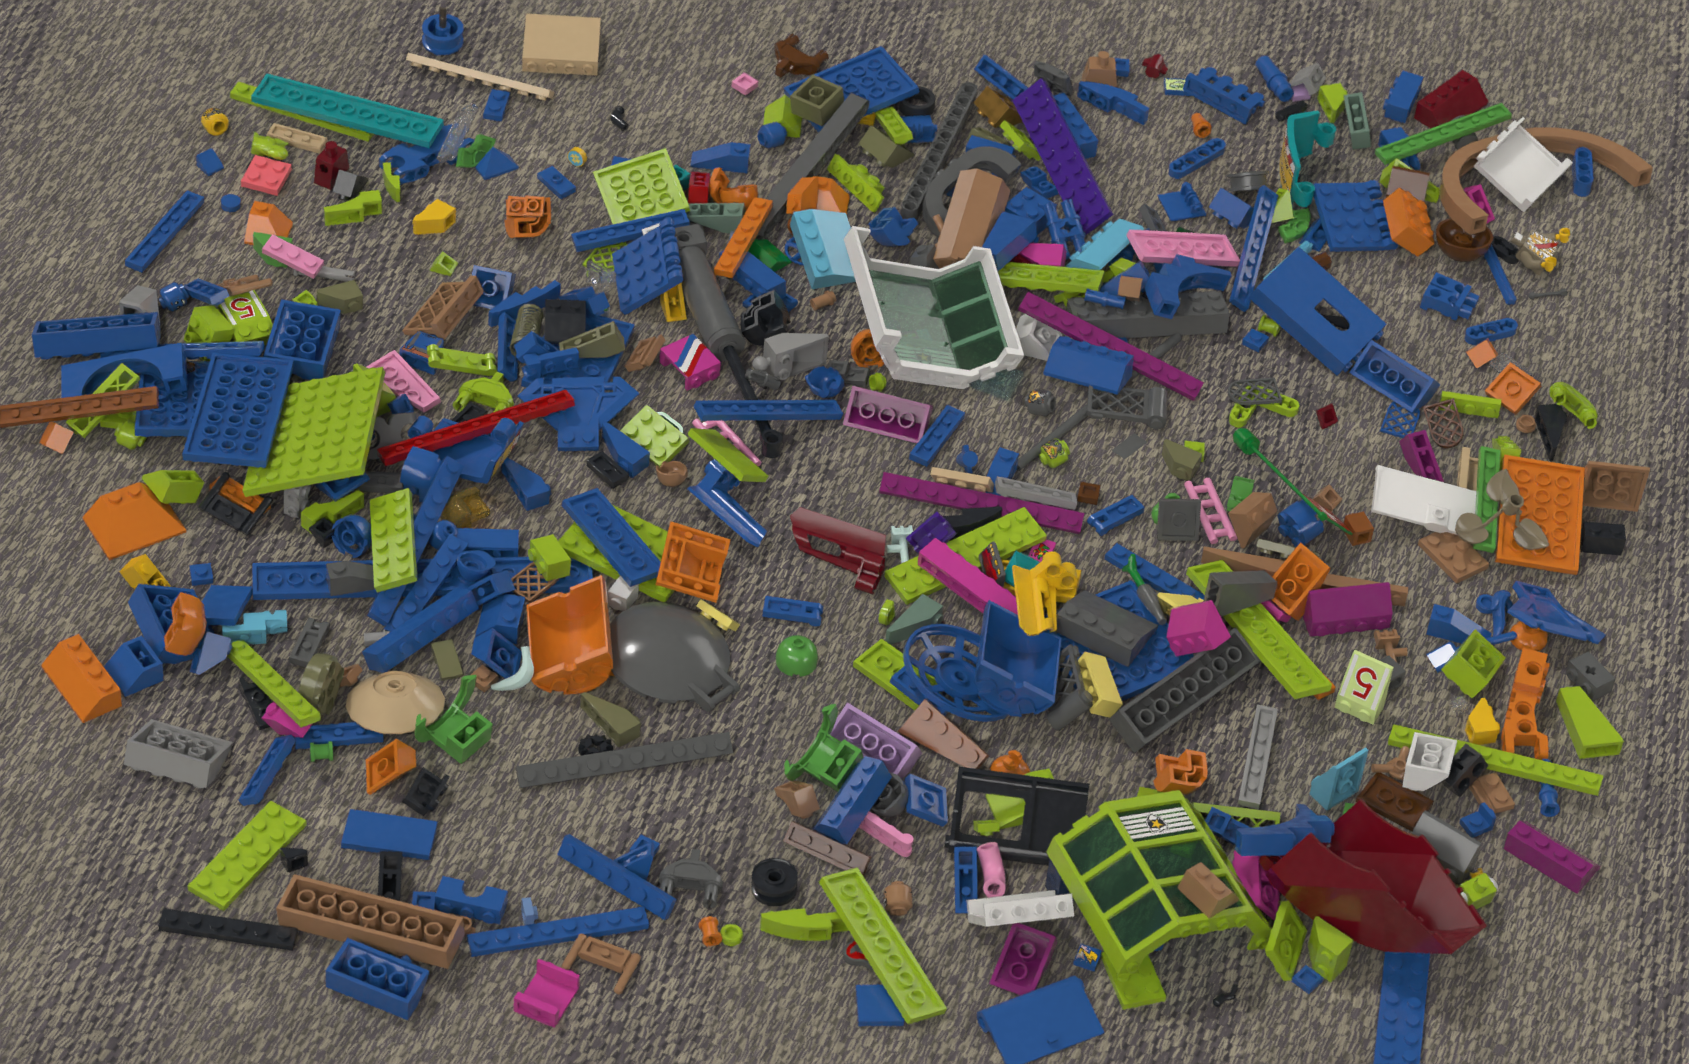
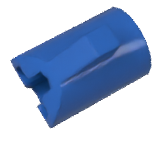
(967, 459)

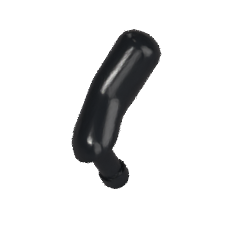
(1220, 999)

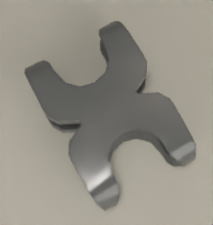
(389, 432)

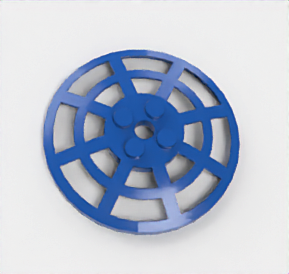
(949, 672)

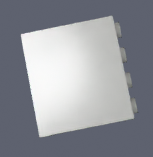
(1520, 166)
(1019, 908)

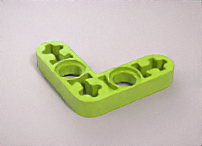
(1276, 407)

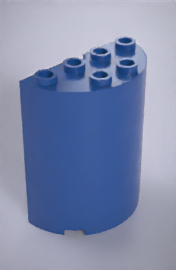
(1015, 670)

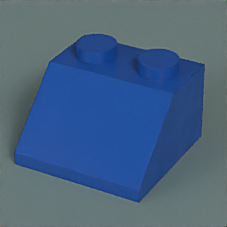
(1232, 208)
(504, 615)

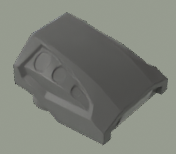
(1054, 77)

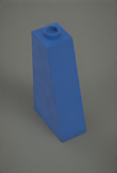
(1009, 237)

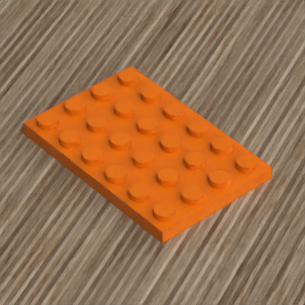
(1555, 503)

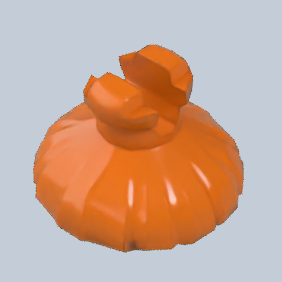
(1529, 637)
(1010, 763)

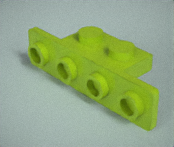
(858, 182)

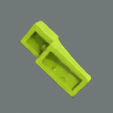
(354, 210)
(332, 510)

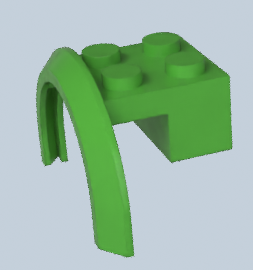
(455, 730)
(827, 756)

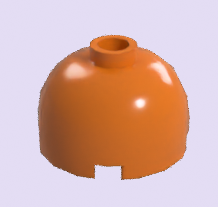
(739, 194)
(863, 347)

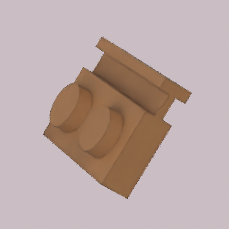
(644, 353)
(1492, 792)

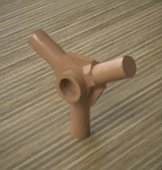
(1395, 767)

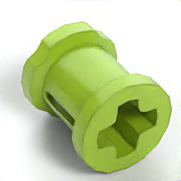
(1269, 326)

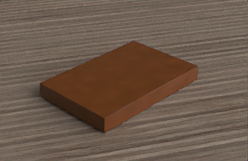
(1394, 801)

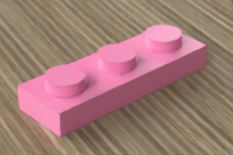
(292, 256)

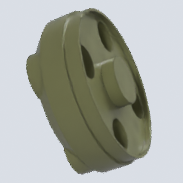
(322, 682)

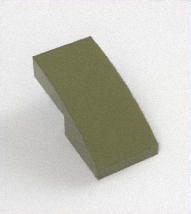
(446, 659)

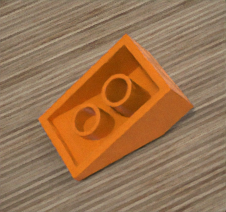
(1297, 577)

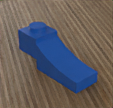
(594, 301)

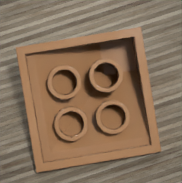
(1614, 485)

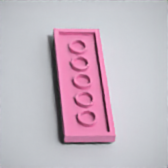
(1163, 247)

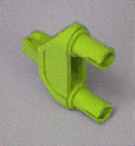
(485, 392)
(1575, 402)

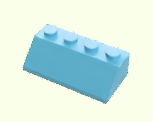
(1104, 246)

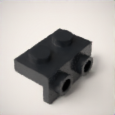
(424, 792)

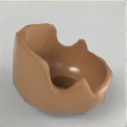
(672, 473)

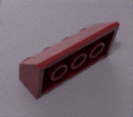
(1454, 98)

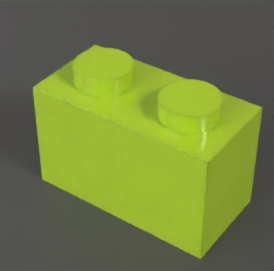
(549, 557)

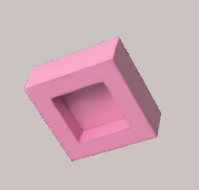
(744, 84)

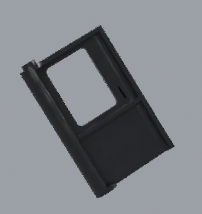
(1048, 810)

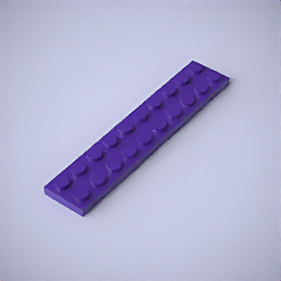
(1062, 155)

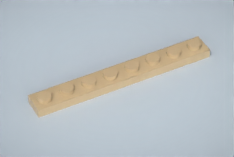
(472, 75)

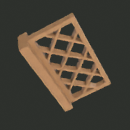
(445, 308)

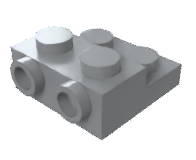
(296, 500)

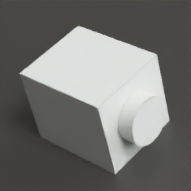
(621, 595)

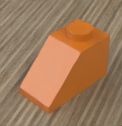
(803, 195)

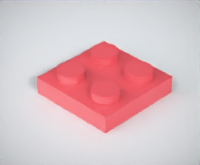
(266, 175)

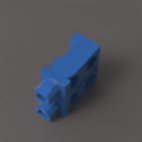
(1449, 297)

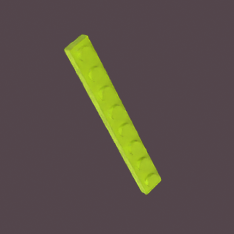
(243, 93)
(273, 684)

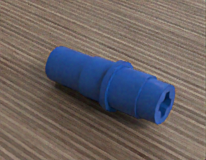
(1275, 79)

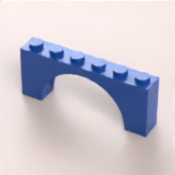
(164, 362)

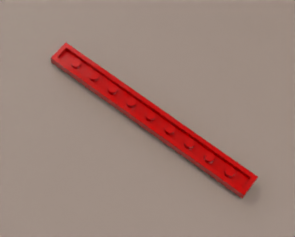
(476, 427)

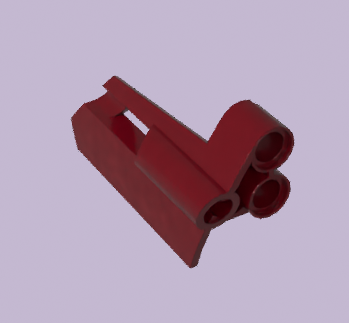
(860, 547)

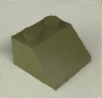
(881, 146)

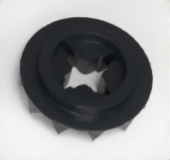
(585, 745)

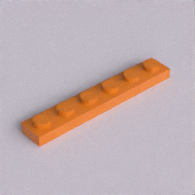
(743, 237)

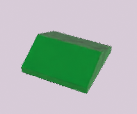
(769, 254)

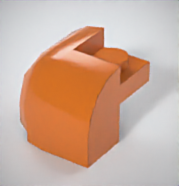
(528, 227)
(187, 625)
(1181, 773)

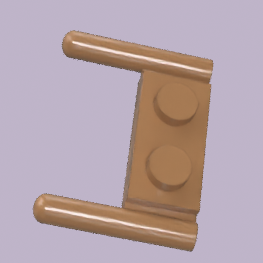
(244, 284)
(604, 955)

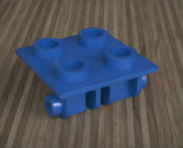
(921, 128)
(1182, 204)

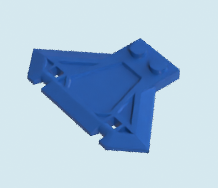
(580, 424)
(1541, 610)

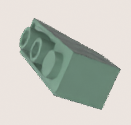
(718, 216)

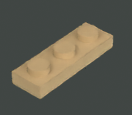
(962, 479)

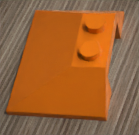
(131, 520)
(692, 561)

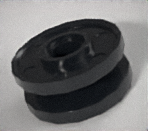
(774, 882)

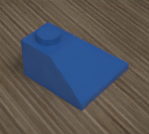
(496, 286)
(497, 653)

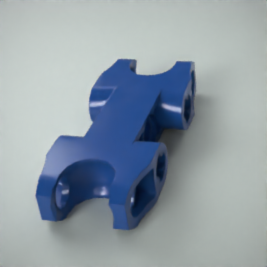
(416, 160)

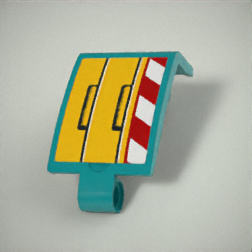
(1298, 143)

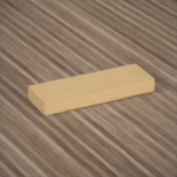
(298, 138)

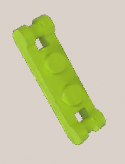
(461, 361)

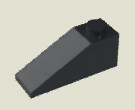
(1550, 423)
(390, 874)

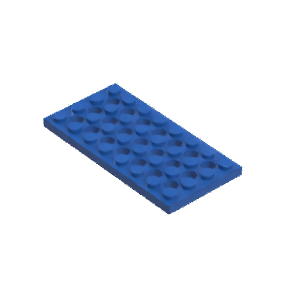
(246, 418)

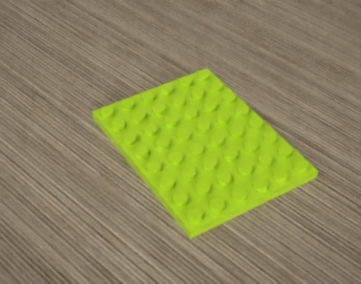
(321, 432)

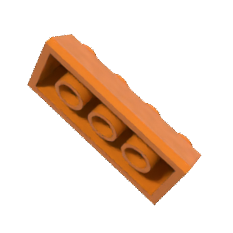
(82, 679)

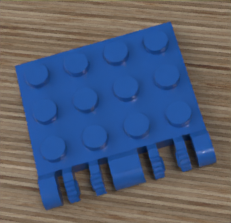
(1351, 218)
(647, 267)

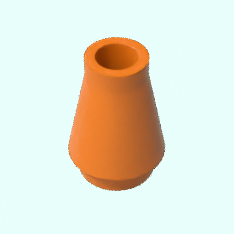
(1201, 126)

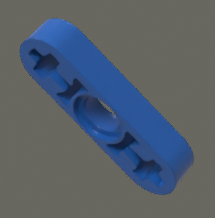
(1507, 326)

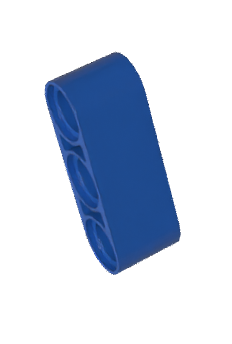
(1582, 172)

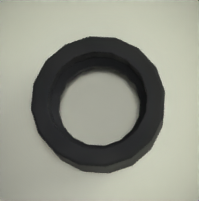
(912, 110)

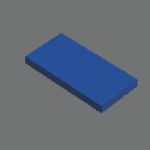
(388, 832)

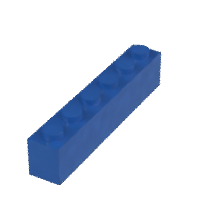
(420, 630)

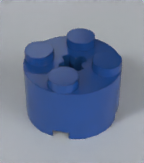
(1299, 523)

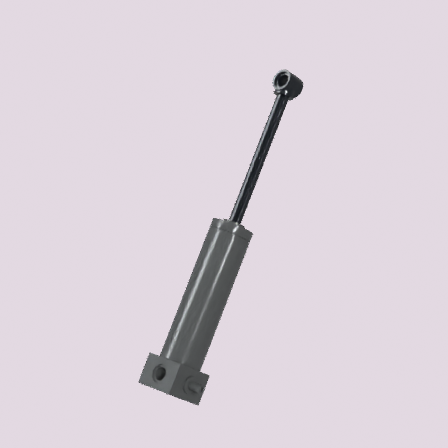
(717, 321)

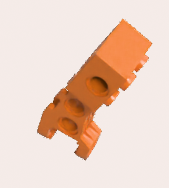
(1525, 693)

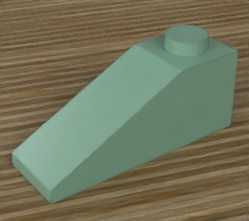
(921, 613)

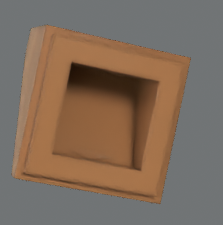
(1327, 498)

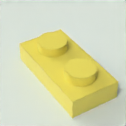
(711, 612)

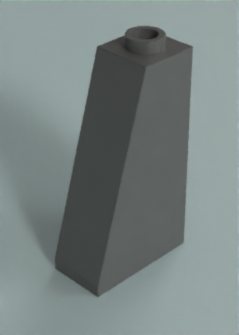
(1239, 590)

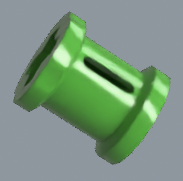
(321, 751)

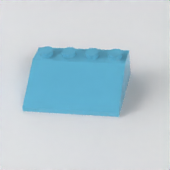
(822, 246)

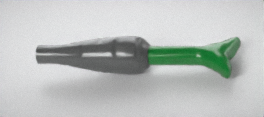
(1144, 591)

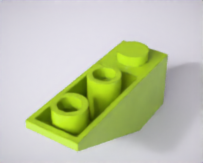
(1506, 446)

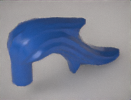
(1499, 601)

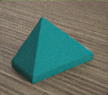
(1021, 560)

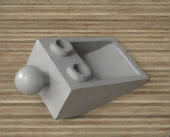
(792, 354)

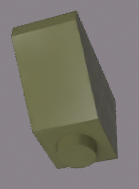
(341, 296)
(1181, 460)

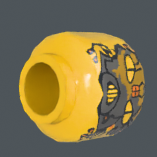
(215, 121)

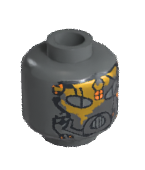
(1040, 402)

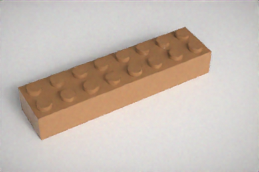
(371, 920)

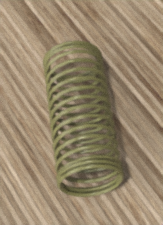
(517, 329)

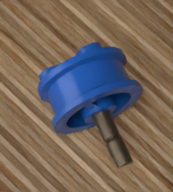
(442, 33)

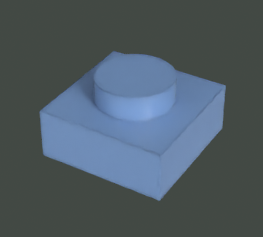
(529, 912)

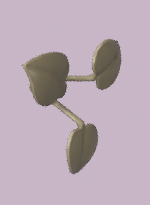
(1502, 489)

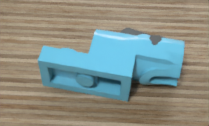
(257, 625)

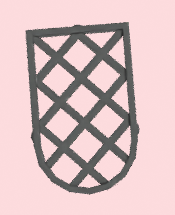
(1254, 402)

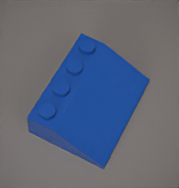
(304, 335)
(153, 613)

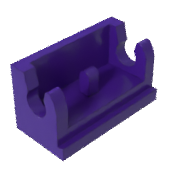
(932, 528)

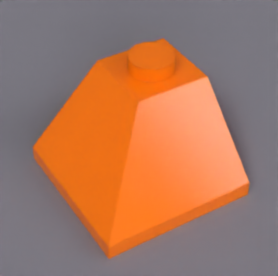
(831, 196)
(268, 220)
(389, 765)

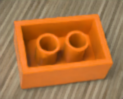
(1408, 221)

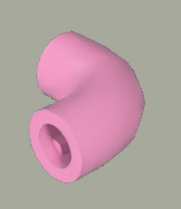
(992, 869)

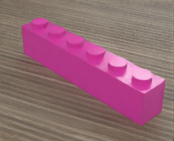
(963, 577)

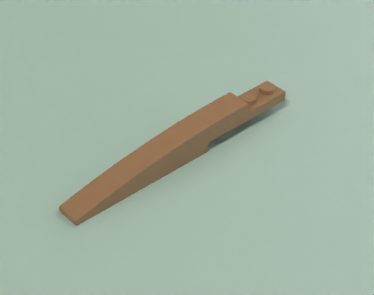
(1247, 562)

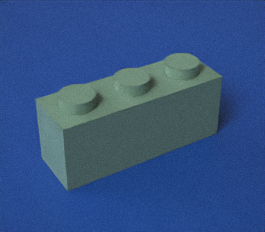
(1357, 121)

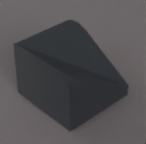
(323, 532)
(293, 858)

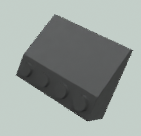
(1104, 627)

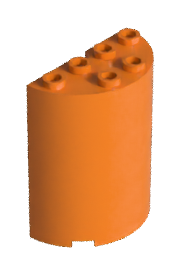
(571, 638)

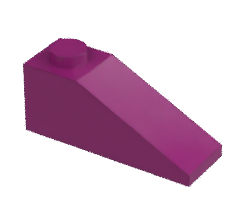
(1420, 455)

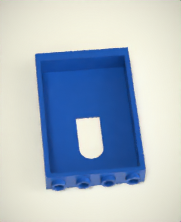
(1290, 301)

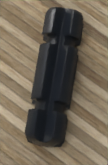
(1284, 113)

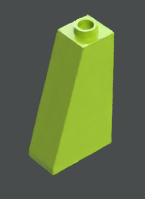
(1586, 725)

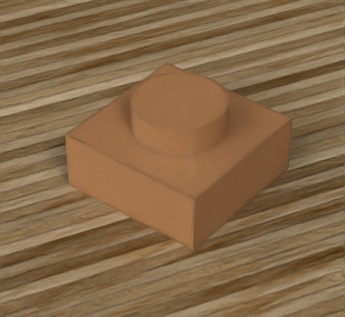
(351, 675)
(485, 678)

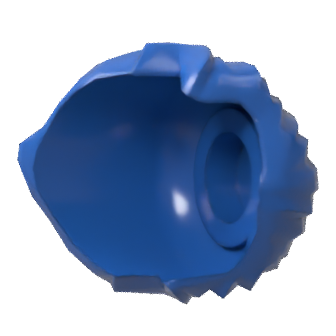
(825, 382)

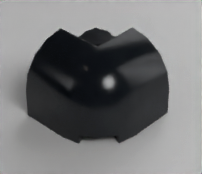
(764, 318)

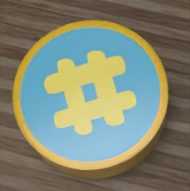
(577, 156)

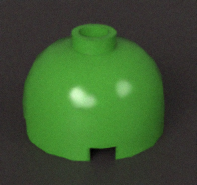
(796, 656)

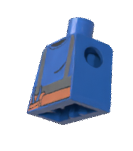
(415, 351)

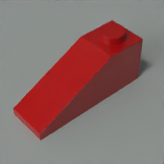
(698, 187)

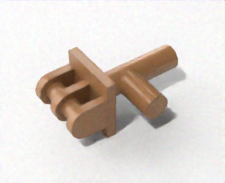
(1389, 640)

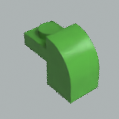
(1240, 490)

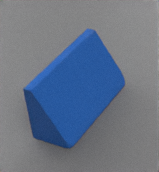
(1315, 235)

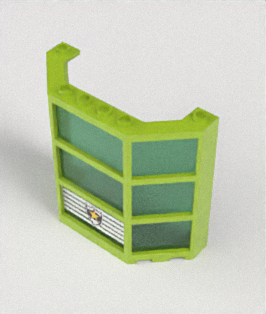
(1128, 872)

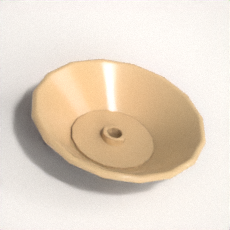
(393, 700)

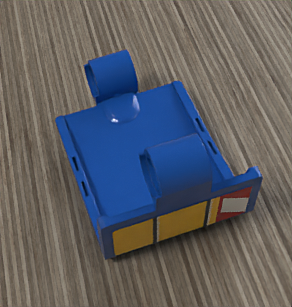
(480, 455)

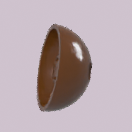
(1459, 244)

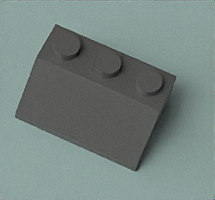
(1454, 847)

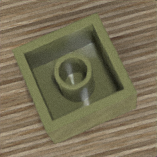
(816, 100)

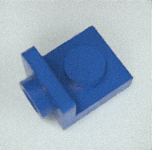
(1479, 822)

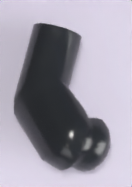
(617, 118)

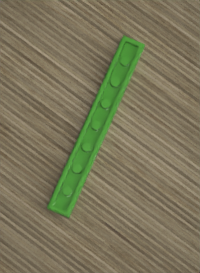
(1443, 133)

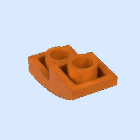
(525, 206)

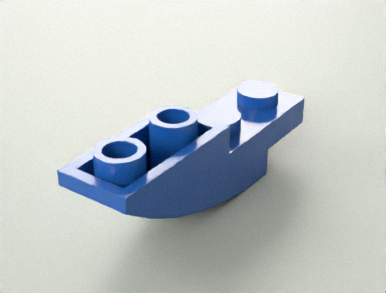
(1111, 97)

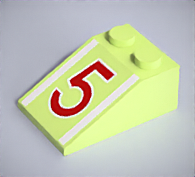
(1364, 687)

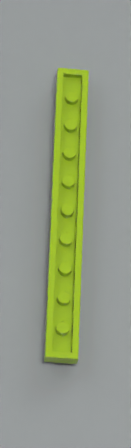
(1516, 764)

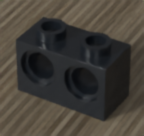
(1465, 769)

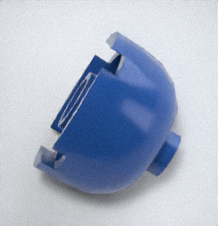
(351, 531)

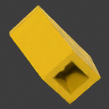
(435, 218)
(142, 571)
(1481, 725)

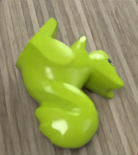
(269, 147)

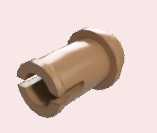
(825, 299)

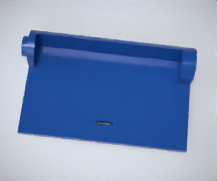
(1050, 1014)

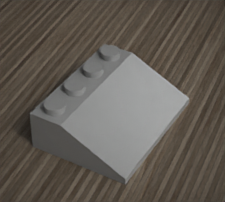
(176, 753)

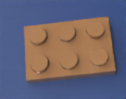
(1453, 555)

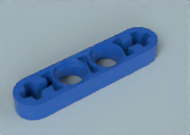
(1213, 148)

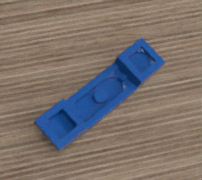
(1223, 825)

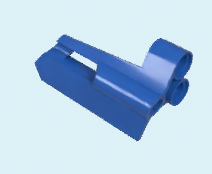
(713, 493)

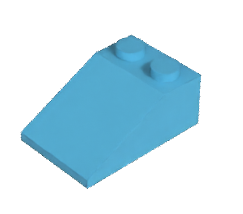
(1339, 781)

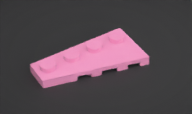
(404, 380)

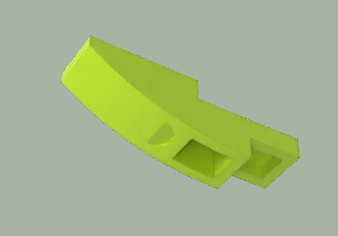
(799, 926)

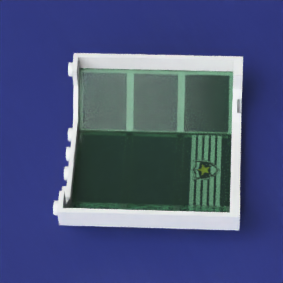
(936, 322)

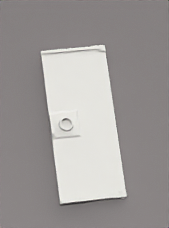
(1421, 500)

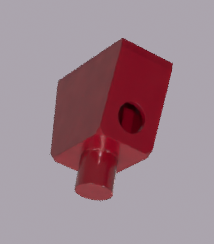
(329, 163)

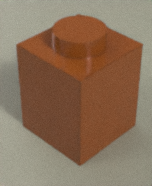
(1361, 528)

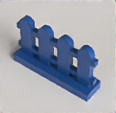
(1217, 97)

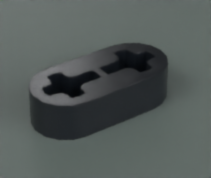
(1505, 250)

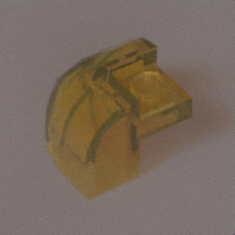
(465, 508)

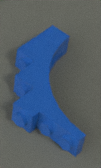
(1178, 276)
(1282, 837)

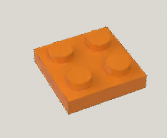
(1513, 388)

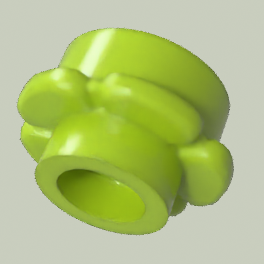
(877, 382)

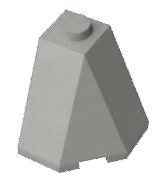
(139, 301)

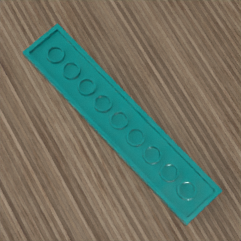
(347, 110)

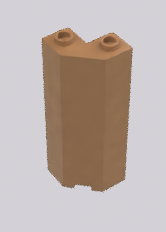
(971, 215)

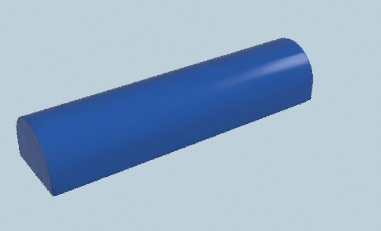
(1000, 77)

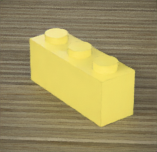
(1100, 684)

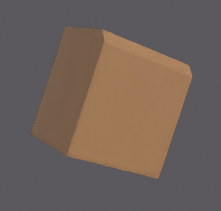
(1130, 288)

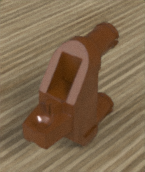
(795, 61)

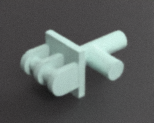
(899, 542)

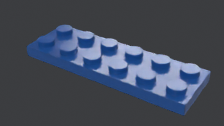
(613, 536)

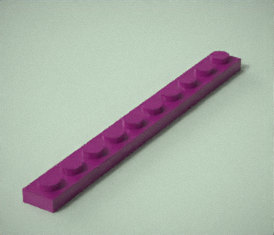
(1084, 331)
(964, 498)

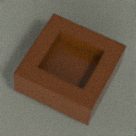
(1088, 493)

